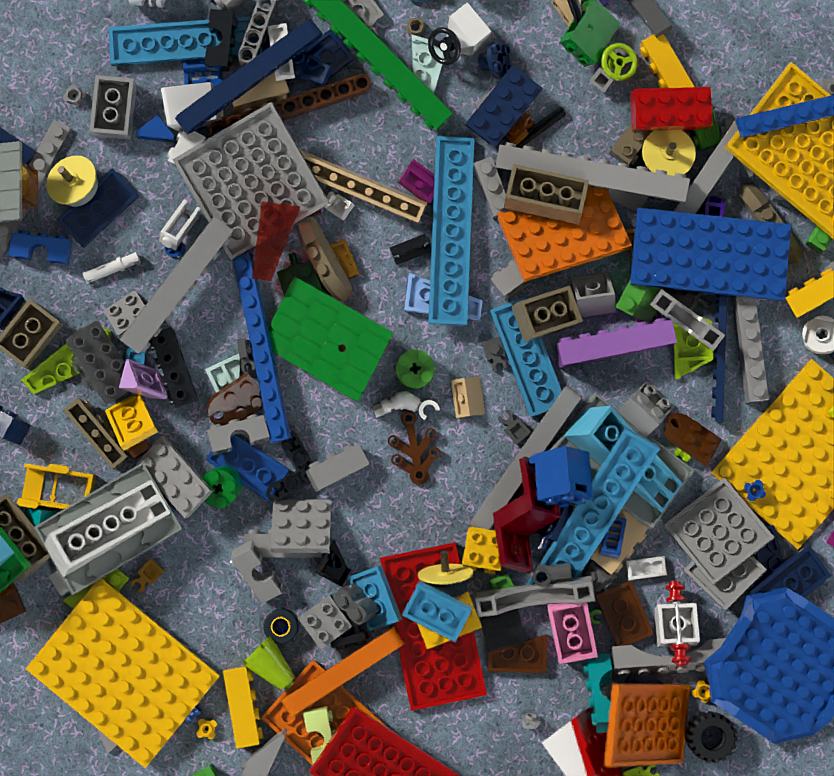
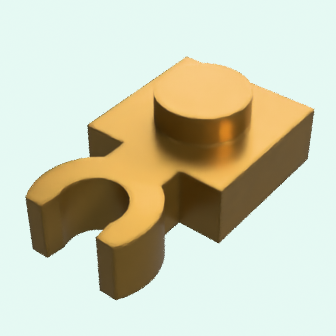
(149, 573)

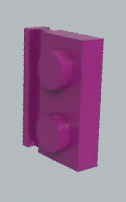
(418, 181)

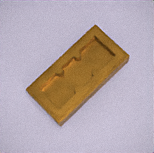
(345, 258)

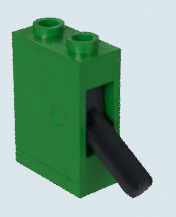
(588, 31)

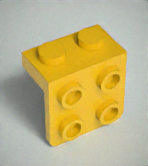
(481, 550)

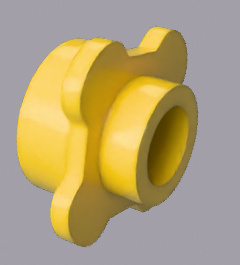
(698, 691)
(202, 732)

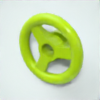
(612, 64)

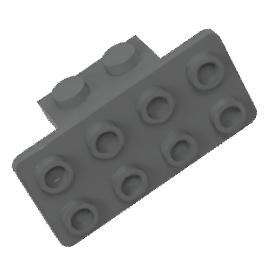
(97, 361)

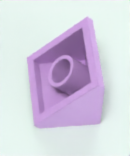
(142, 381)

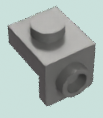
(600, 578)

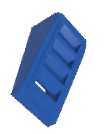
(618, 546)

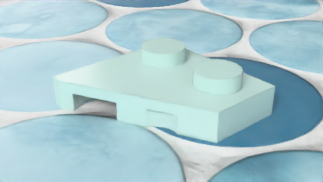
(224, 372)

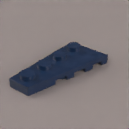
(770, 554)

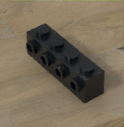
(173, 367)

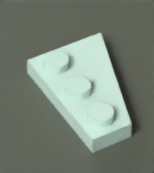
(423, 63)

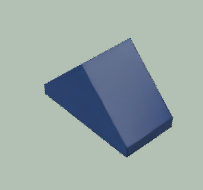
(156, 131)

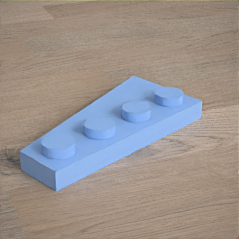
(418, 298)

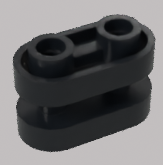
(358, 638)

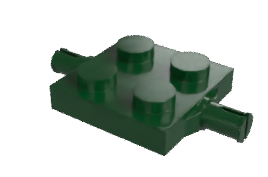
(302, 270)

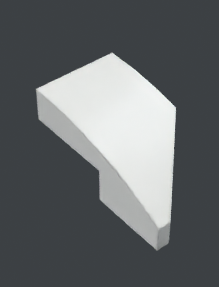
(338, 205)

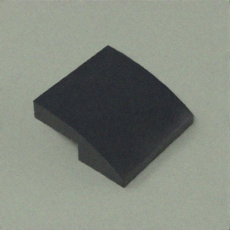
(502, 629)

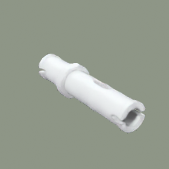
(119, 264)

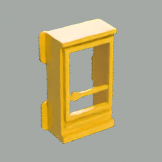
(34, 483)

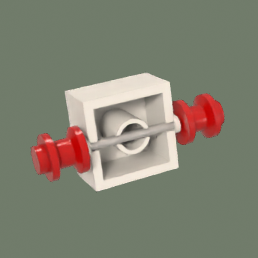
(677, 624)

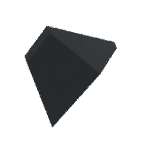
(333, 566)

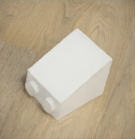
(180, 97)

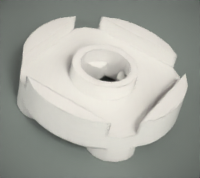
(814, 327)

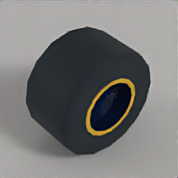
(281, 626)

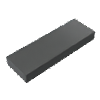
(651, 16)

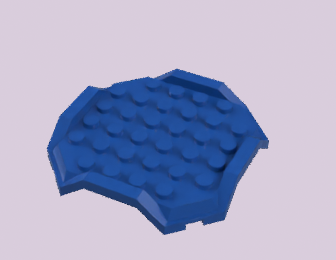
(776, 667)

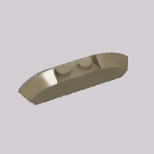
(762, 210)
(324, 259)

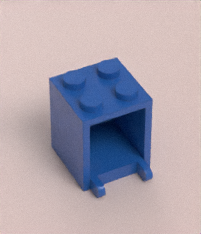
(563, 476)

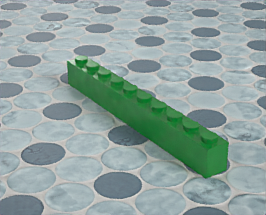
(382, 62)

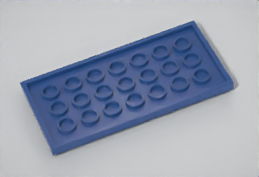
(710, 254)

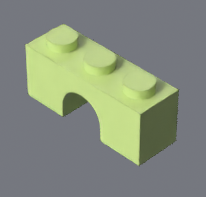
(319, 720)

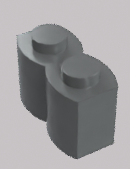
(356, 604)

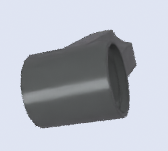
(554, 573)

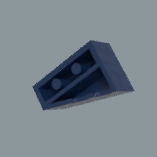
(11, 427)

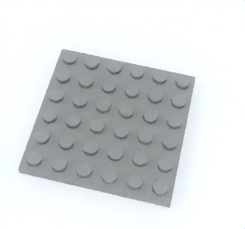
(246, 166)

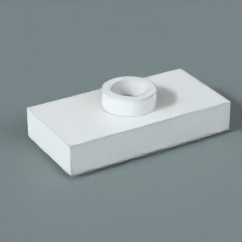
(646, 568)

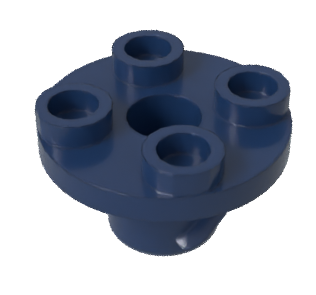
(496, 58)

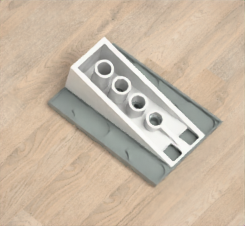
(107, 528)

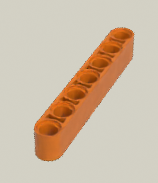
(342, 671)

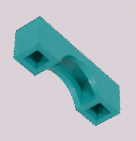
(598, 672)

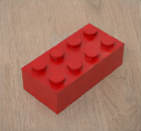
(671, 109)

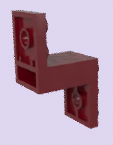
(519, 520)

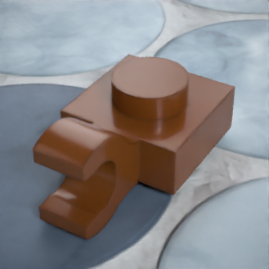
(519, 130)

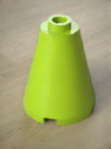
(270, 665)

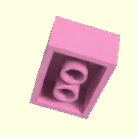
(572, 631)

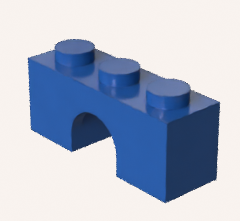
(24, 244)

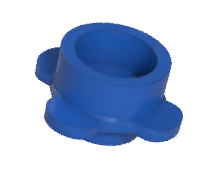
(760, 493)

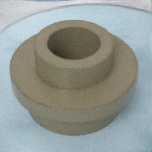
(415, 21)

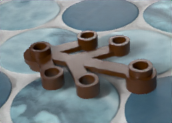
(414, 451)

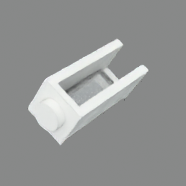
(178, 226)

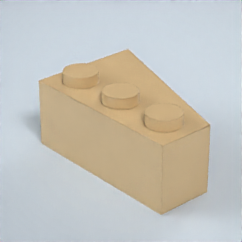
(262, 94)

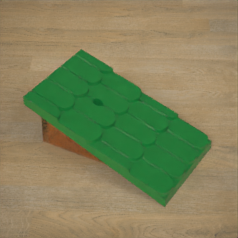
(312, 328)

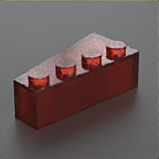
(273, 232)

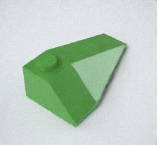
(637, 301)

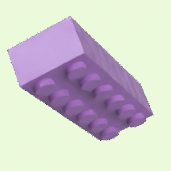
(616, 343)

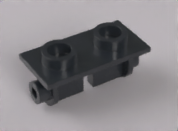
(410, 249)

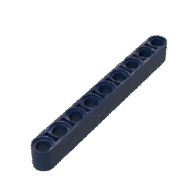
(248, 76)

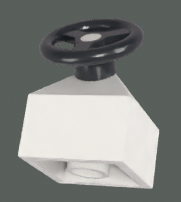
(464, 33)

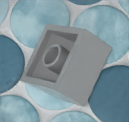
(593, 294)

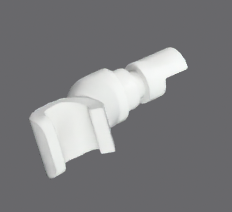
(403, 400)

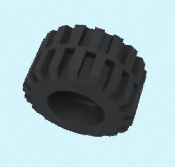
(726, 744)

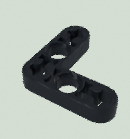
(298, 475)

